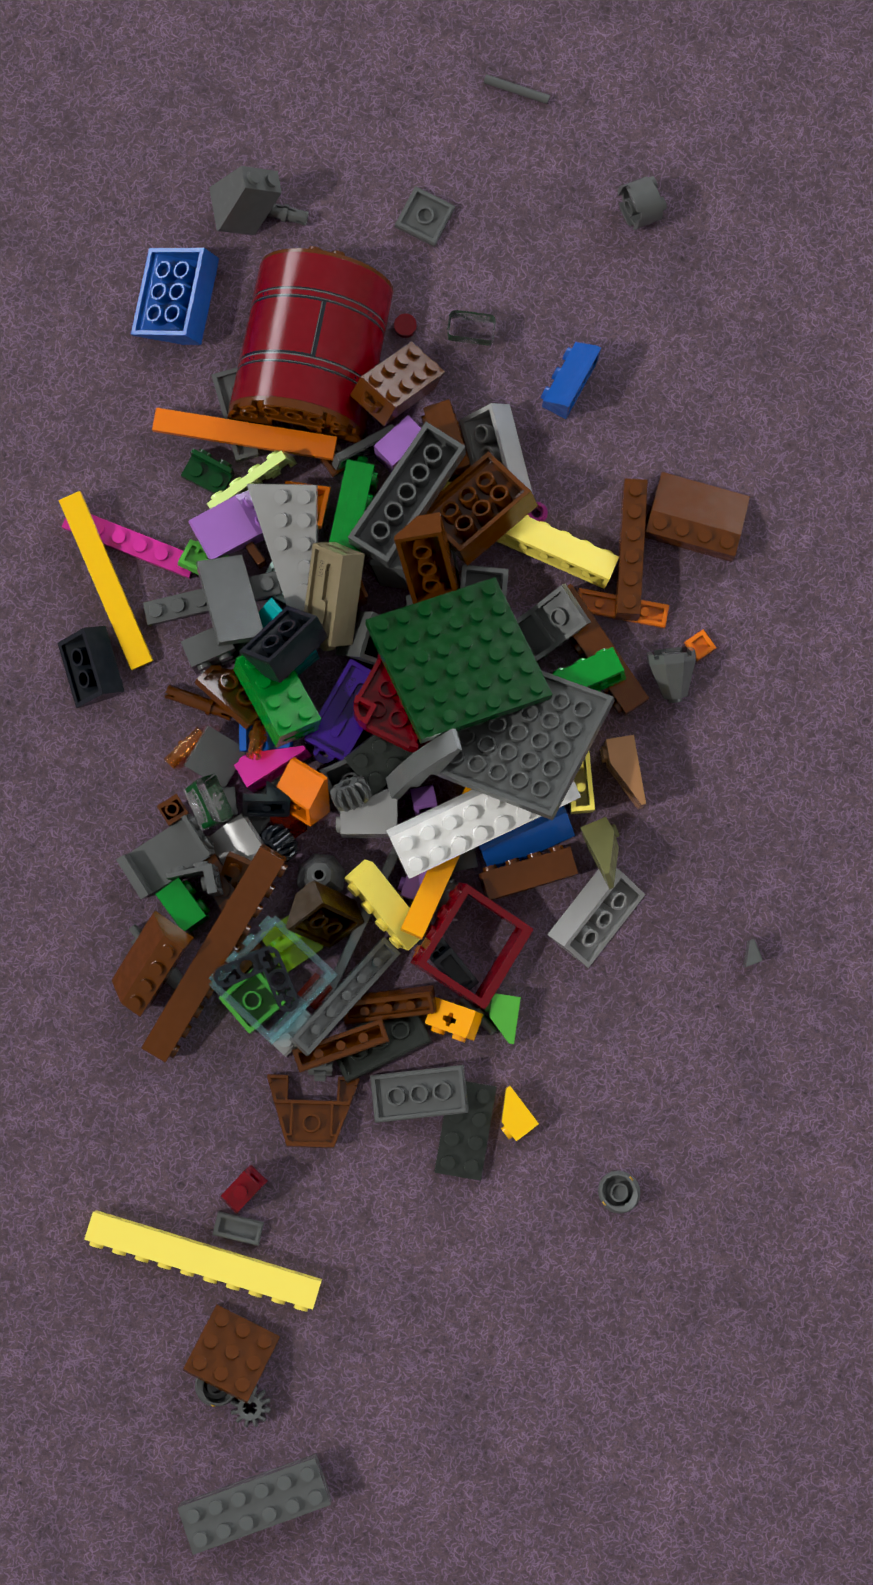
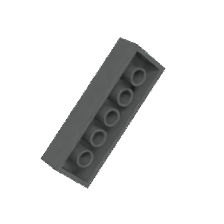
(407, 493)
(254, 1504)

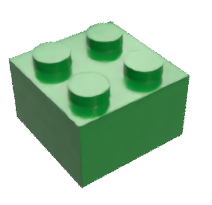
(183, 905)

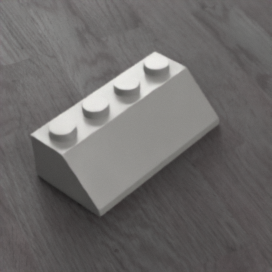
(495, 431)
(595, 916)

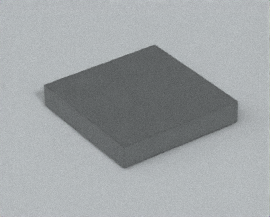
(425, 216)
(215, 755)

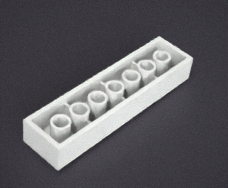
(457, 828)

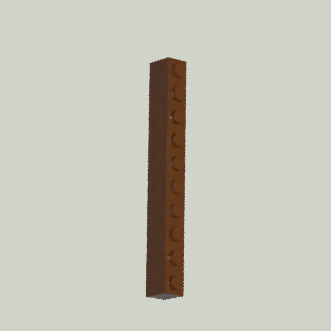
(216, 948)

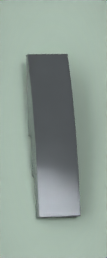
(427, 760)

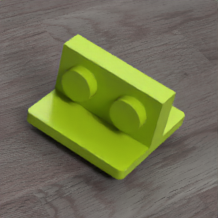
(289, 952)

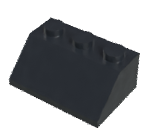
(284, 643)
(90, 666)

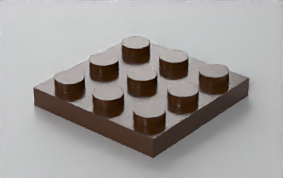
(231, 1353)

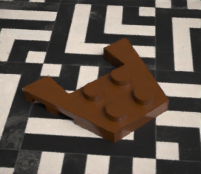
(311, 1121)

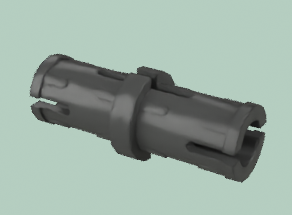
(289, 214)

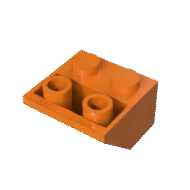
(306, 790)

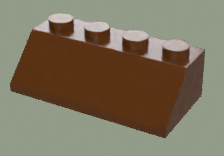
(426, 558)
(150, 963)

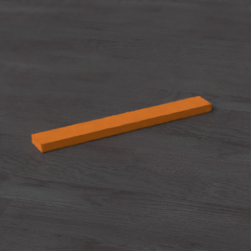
(244, 434)

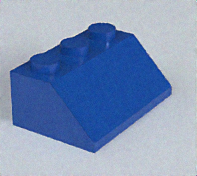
(570, 378)

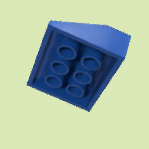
(175, 295)

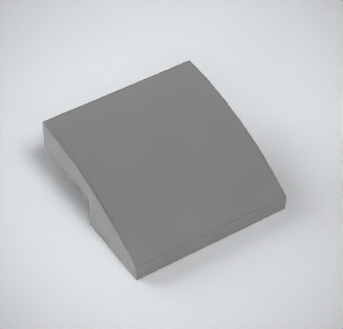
(238, 837)

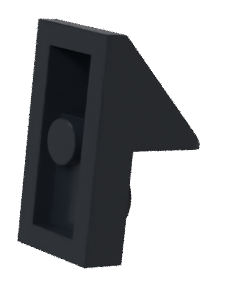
(271, 804)

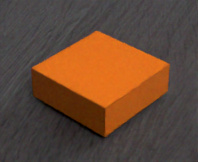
(701, 644)

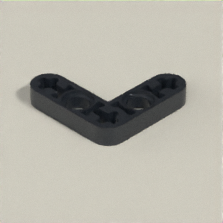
(258, 967)

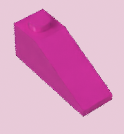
(269, 767)

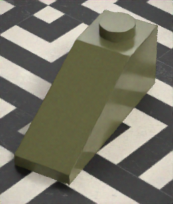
(603, 846)

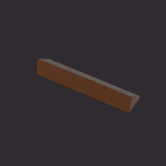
(393, 1004)
(342, 1045)

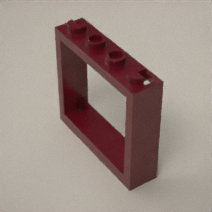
(502, 963)

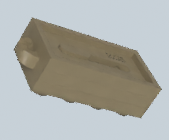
(334, 591)

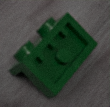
(207, 471)

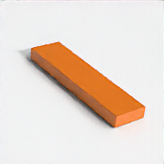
(604, 605)

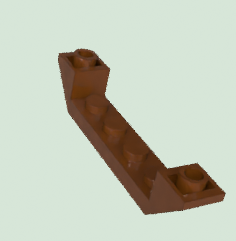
(172, 811)

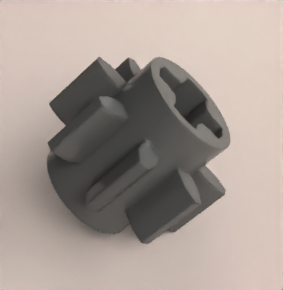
(321, 1071)

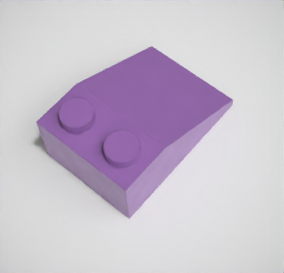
(228, 526)

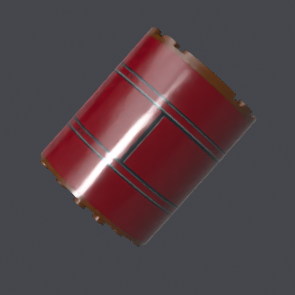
(309, 340)

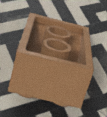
(624, 766)

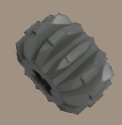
(350, 793)
(251, 1415)

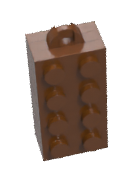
(397, 383)

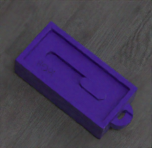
(338, 728)

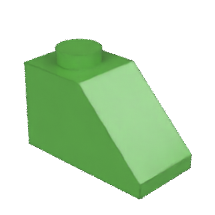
(504, 1014)

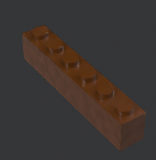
(631, 549)
(627, 693)

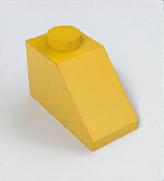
(516, 1116)

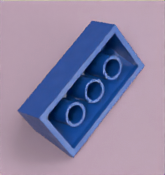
(527, 839)

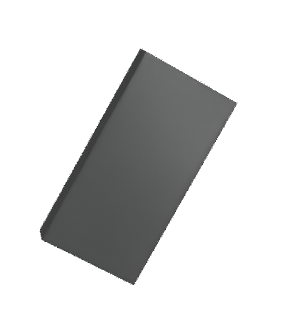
(238, 1228)

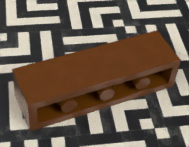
(529, 873)

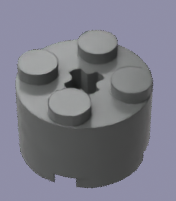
(641, 202)

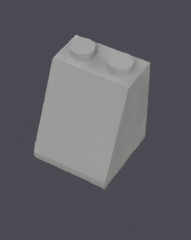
(371, 819)

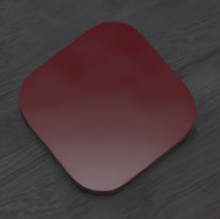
(381, 710)

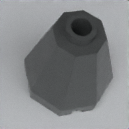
(672, 671)
(327, 864)

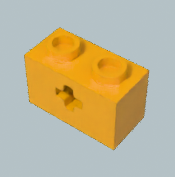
(466, 1022)

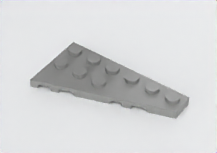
(290, 528)

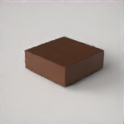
(256, 555)

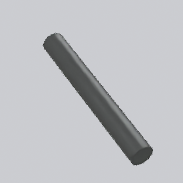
(517, 89)

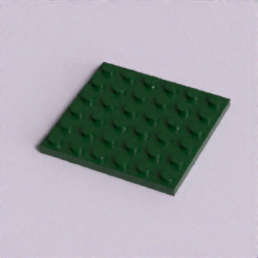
(458, 659)

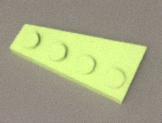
(257, 473)

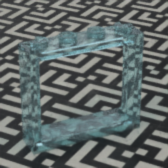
(304, 1001)

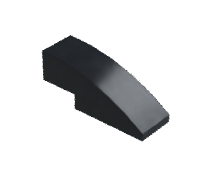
(451, 965)

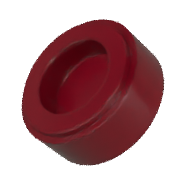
(405, 325)

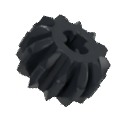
(280, 840)

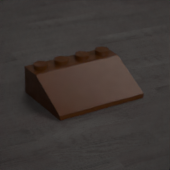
(481, 507)
(697, 517)

